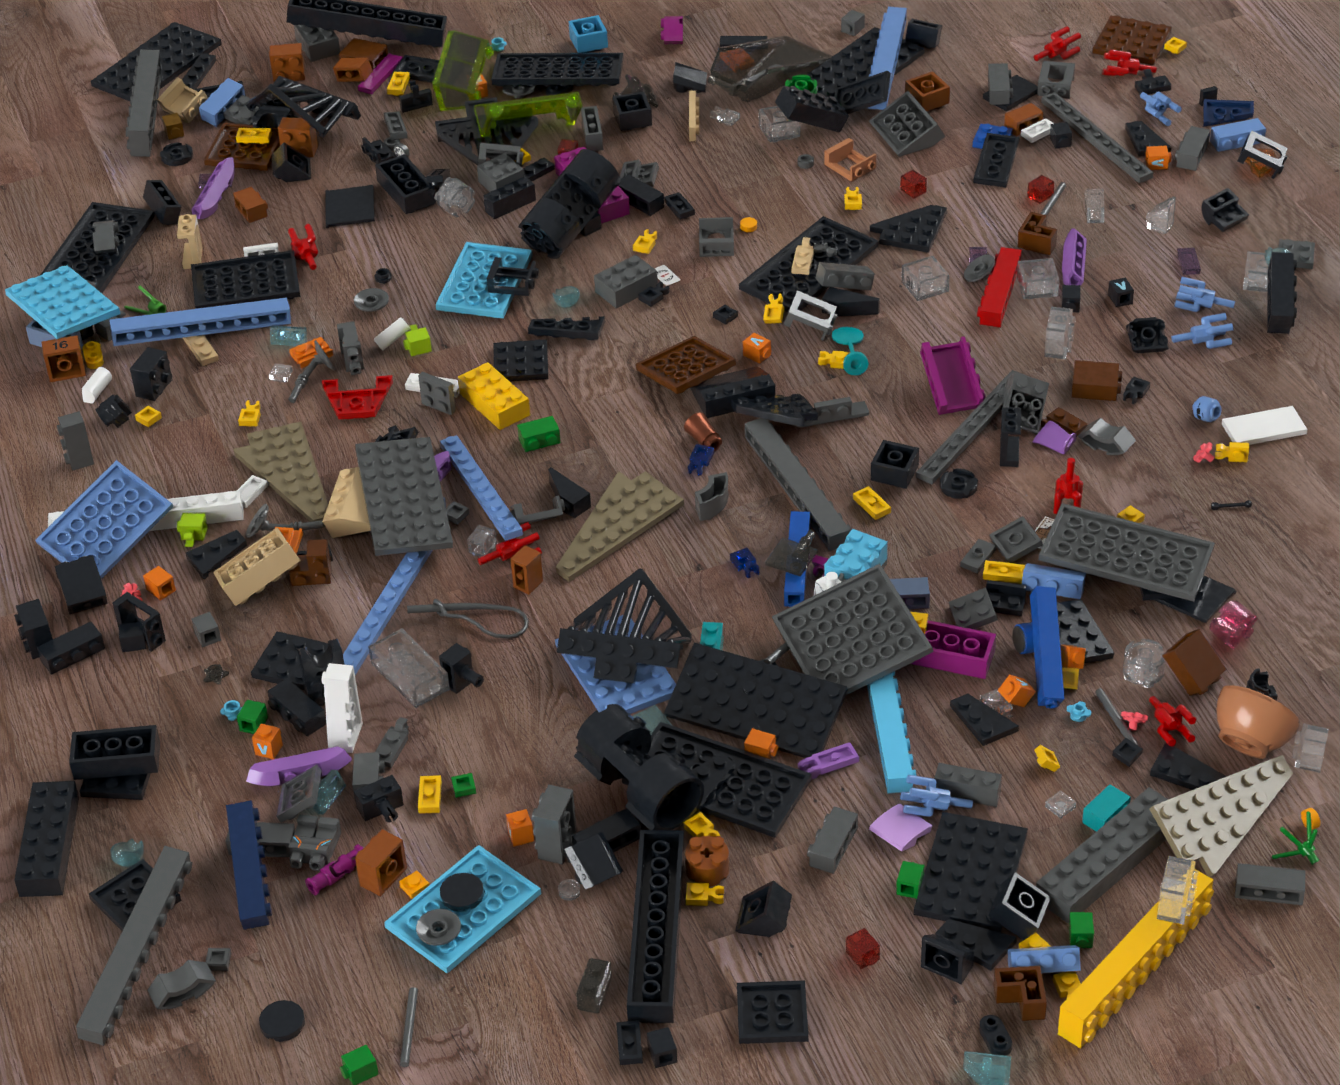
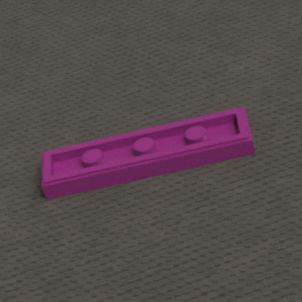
(380, 74)

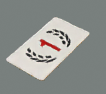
(666, 275)

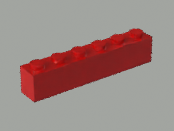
(999, 287)

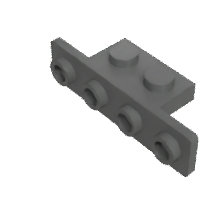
(838, 410)

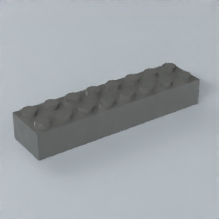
(144, 103)
(1104, 857)

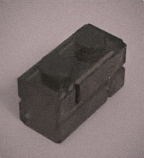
(594, 985)

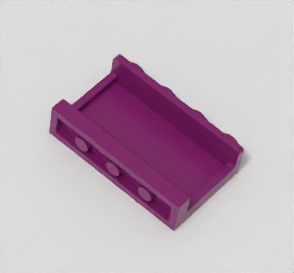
(952, 376)

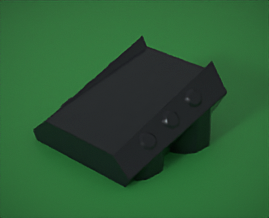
(689, 78)
(1147, 335)
(593, 860)

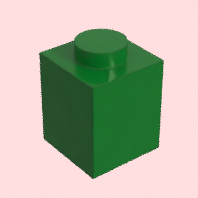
(251, 716)
(909, 879)
(1081, 929)
(359, 1065)

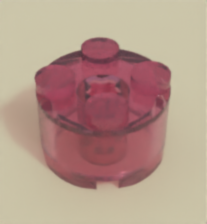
(1233, 623)

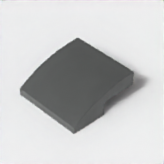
(646, 173)

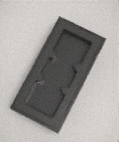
(976, 557)

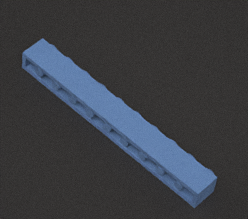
(889, 46)
(200, 321)

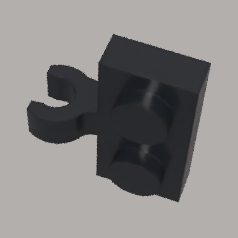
(1152, 85)
(415, 99)

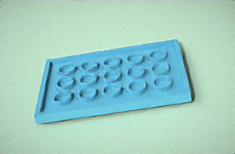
(467, 285)
(62, 301)
(504, 897)

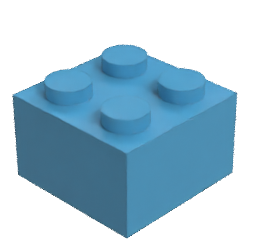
(588, 34)

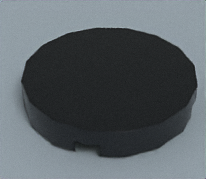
(176, 154)
(958, 483)
(461, 892)
(281, 1020)

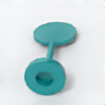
(855, 362)

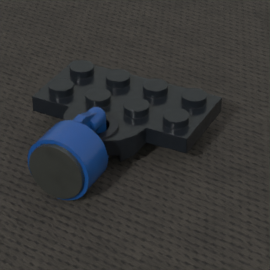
(1075, 629)

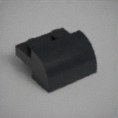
(1223, 210)

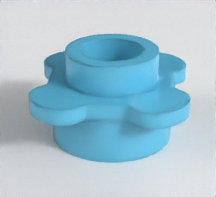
(498, 44)
(231, 710)
(1078, 711)

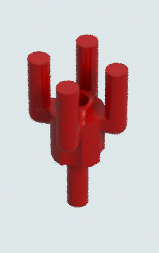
(1059, 46)
(1125, 64)
(305, 248)
(1068, 487)
(509, 548)
(1171, 720)

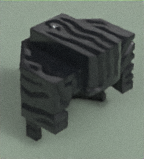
(113, 411)
(1259, 682)

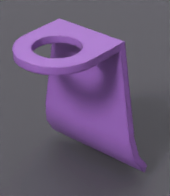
(1055, 438)

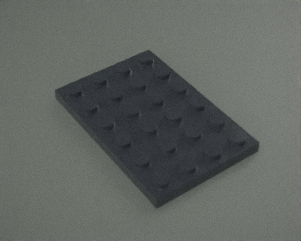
(245, 279)
(967, 869)

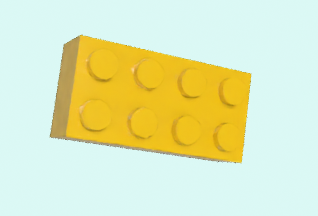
(494, 396)

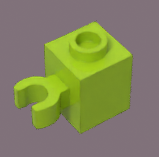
(417, 341)
(192, 527)

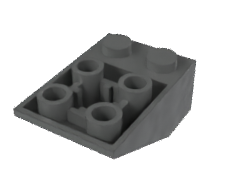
(1028, 395)

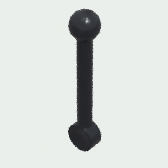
(1215, 506)

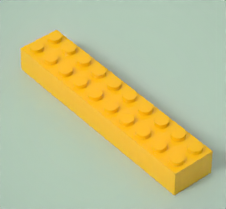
(1127, 968)

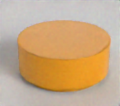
(748, 224)
(1315, 819)

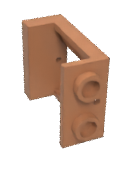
(845, 150)

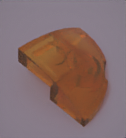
(1259, 168)

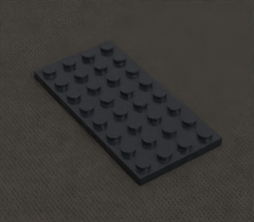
(178, 52)
(855, 62)
(557, 69)
(78, 247)
(776, 274)
(741, 694)
(756, 793)

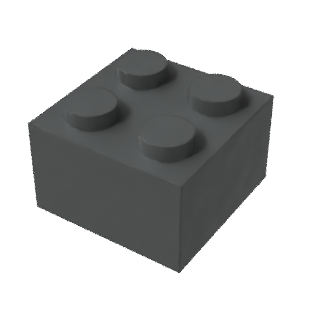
(499, 172)

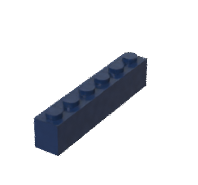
(247, 865)

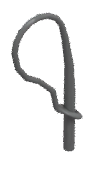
(441, 610)

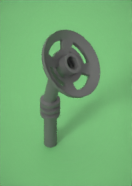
(301, 381)
(259, 522)

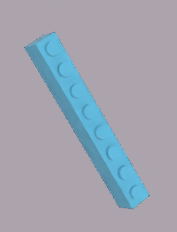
(891, 733)

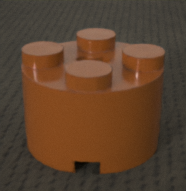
(707, 859)

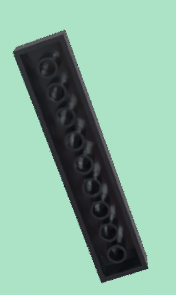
(369, 20)
(656, 927)

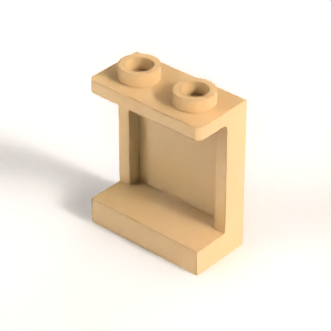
(182, 100)
(189, 229)

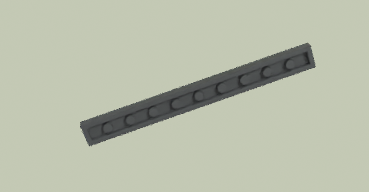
(1097, 137)
(963, 435)

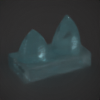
(288, 335)
(329, 790)

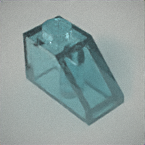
(987, 1068)

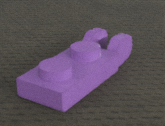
(829, 760)

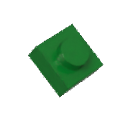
(463, 785)

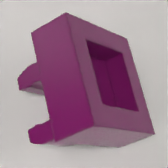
(818, 562)

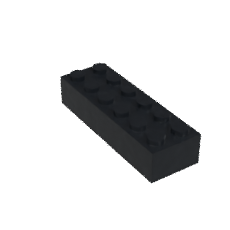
(47, 839)

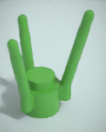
(154, 306)

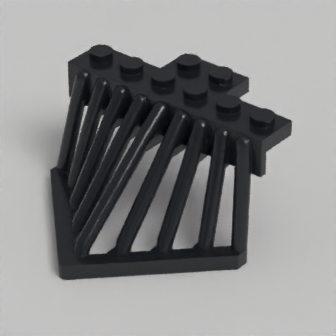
(318, 102)
(464, 128)
(619, 654)

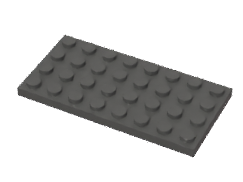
(403, 496)
(1127, 552)

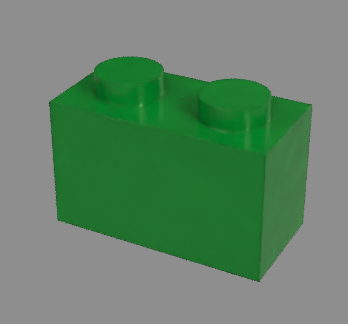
(538, 433)

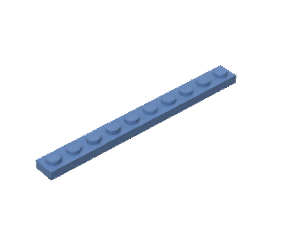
(481, 488)
(384, 608)

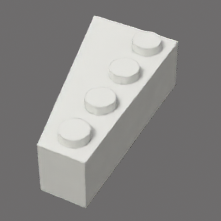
(341, 706)

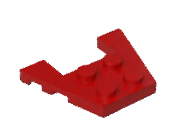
(357, 403)

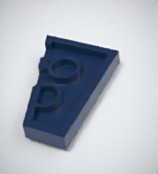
(1226, 111)

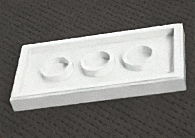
(1264, 426)

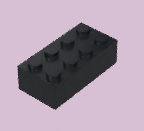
(812, 108)
(405, 184)
(1281, 292)
(114, 752)

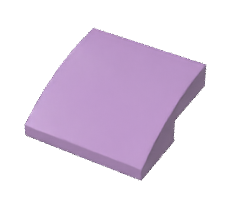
(900, 828)

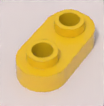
(93, 355)

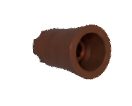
(702, 431)

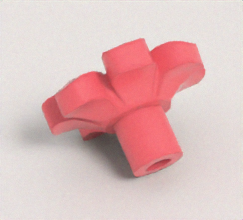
(1204, 453)
(132, 589)
(1134, 719)

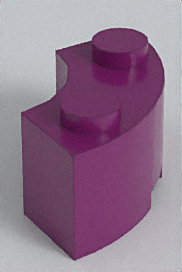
(672, 30)

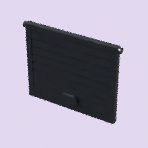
(349, 206)
(1204, 606)

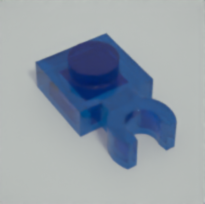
(700, 457)
(745, 561)

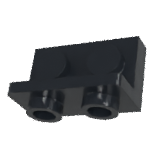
(376, 151)
(1007, 597)

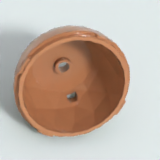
(1253, 721)

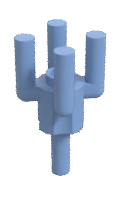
(1157, 105)
(1200, 296)
(1207, 332)
(931, 798)

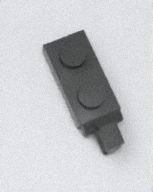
(393, 742)

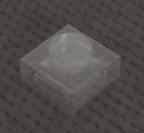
(280, 373)
(1060, 804)

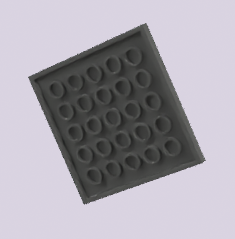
(853, 631)

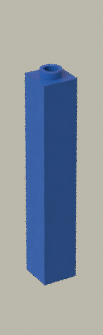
(795, 585)
(1047, 647)

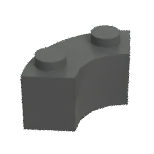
(105, 236)
(1107, 437)
(712, 497)
(180, 985)

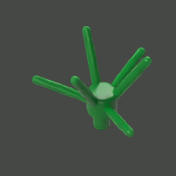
(1305, 848)

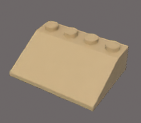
(347, 506)
(256, 567)

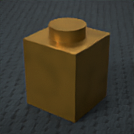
(173, 126)

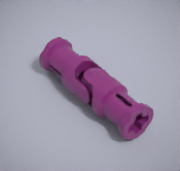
(337, 871)

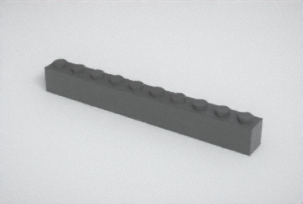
(797, 482)
(133, 946)

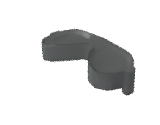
(818, 248)

